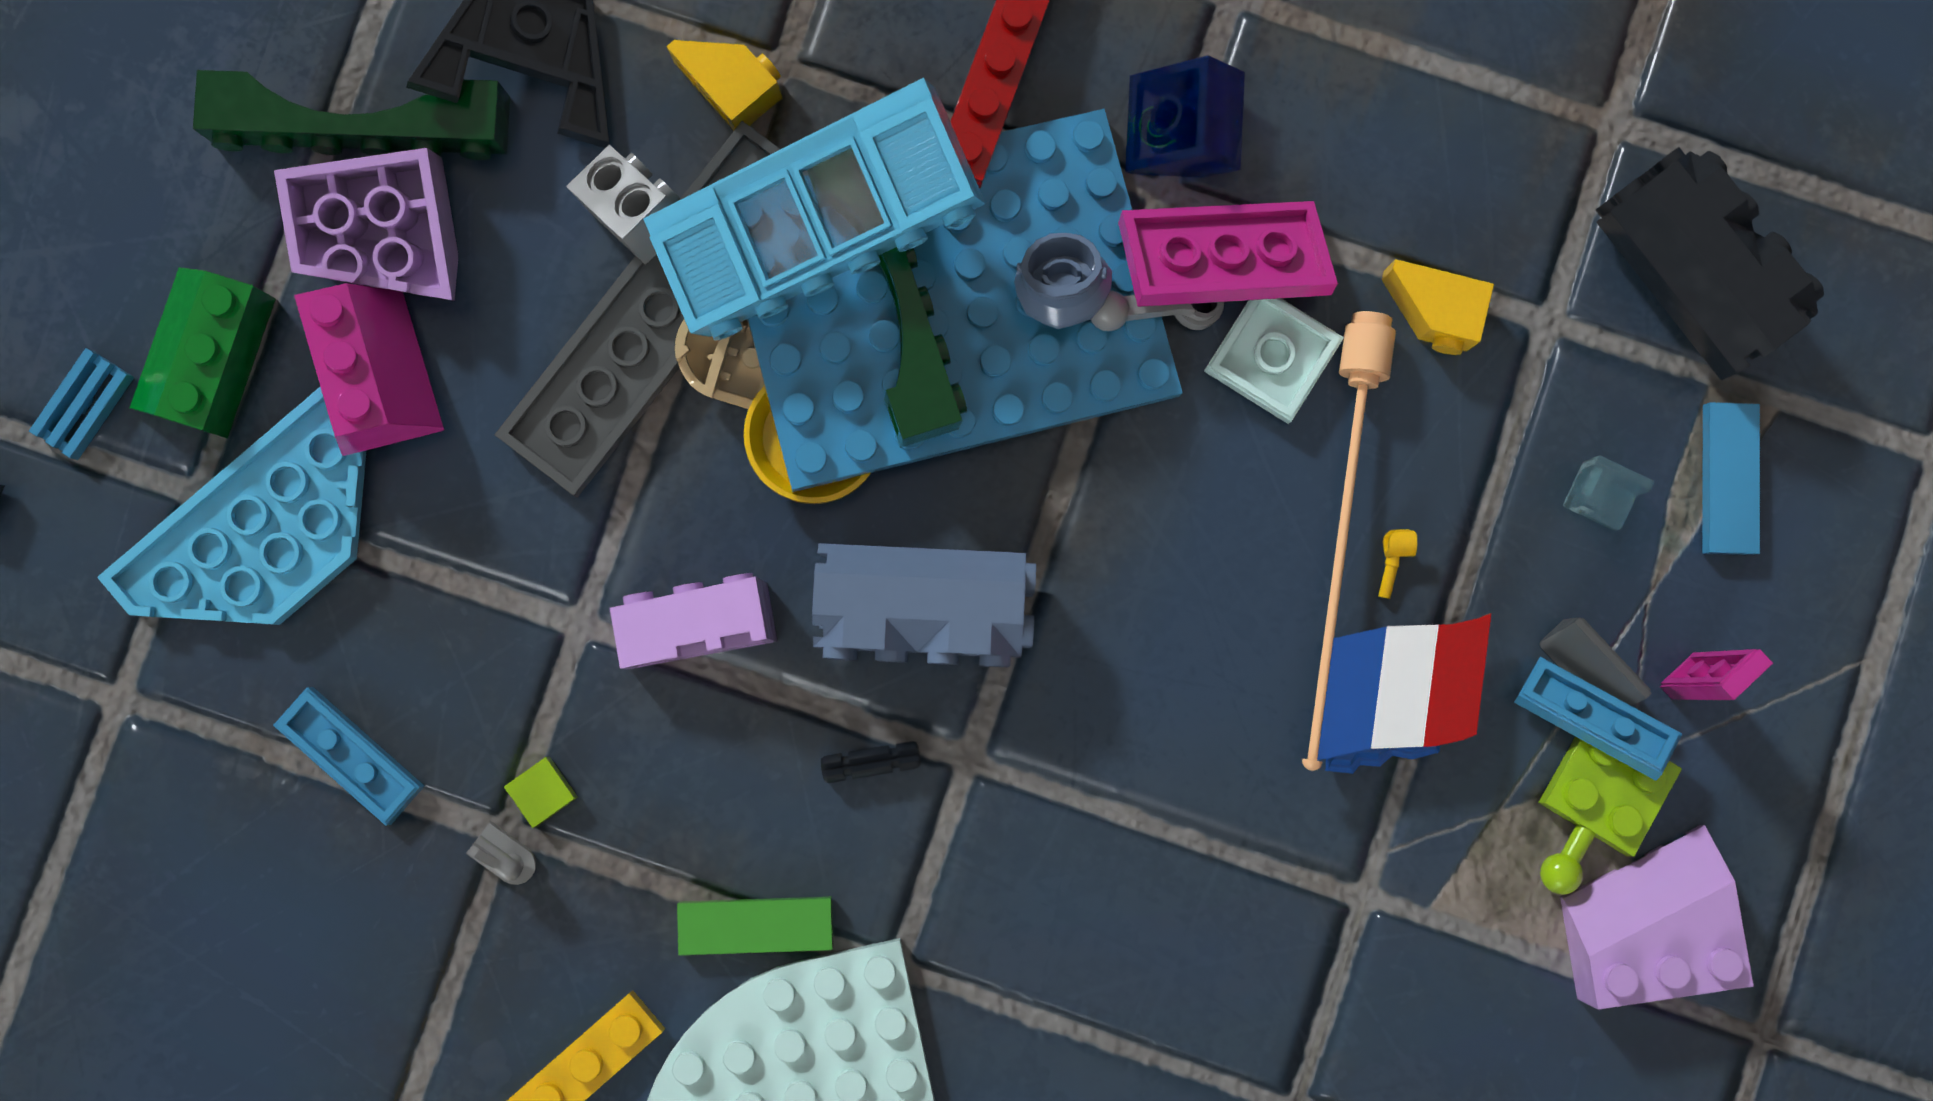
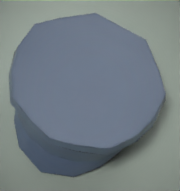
(1062, 280)

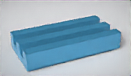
(75, 398)

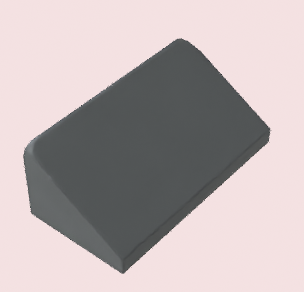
(1586, 655)

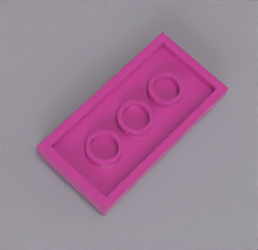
(1226, 253)

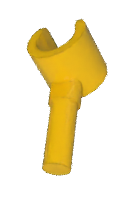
(1396, 544)

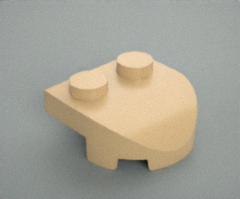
(720, 368)

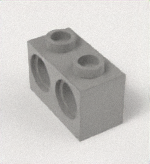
(621, 196)

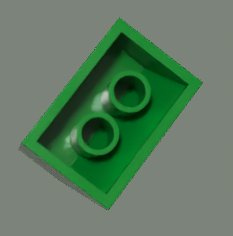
(203, 351)

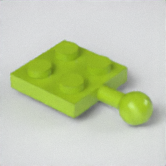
(1604, 803)

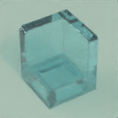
(1606, 491)

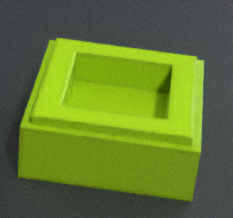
(540, 792)

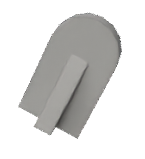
(503, 855)

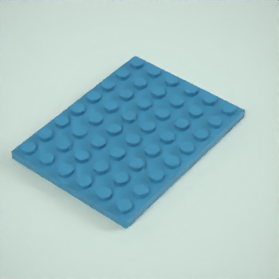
(840, 349)

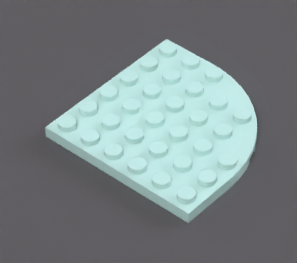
(807, 1033)

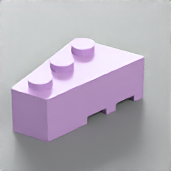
(693, 621)

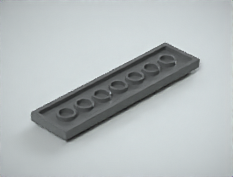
(614, 358)

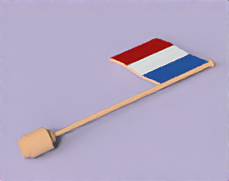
(1393, 680)

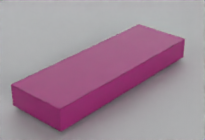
(1715, 675)

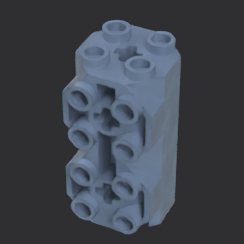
(922, 604)

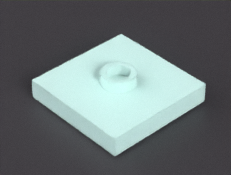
(1274, 355)

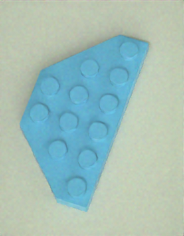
(255, 533)

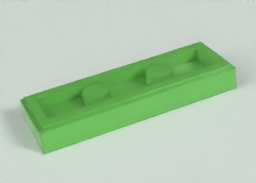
(755, 925)

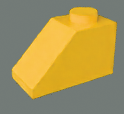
(729, 78)
(1440, 305)

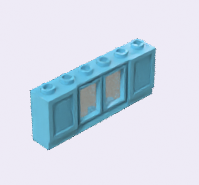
(815, 211)

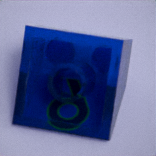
(1186, 119)

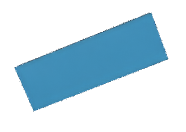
(1731, 479)
(1598, 718)
(349, 755)

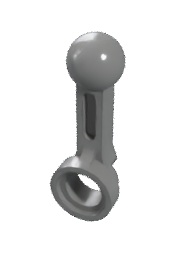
(1122, 308)

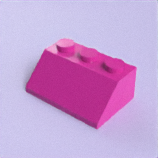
(368, 366)

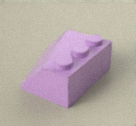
(372, 222)
(1658, 928)

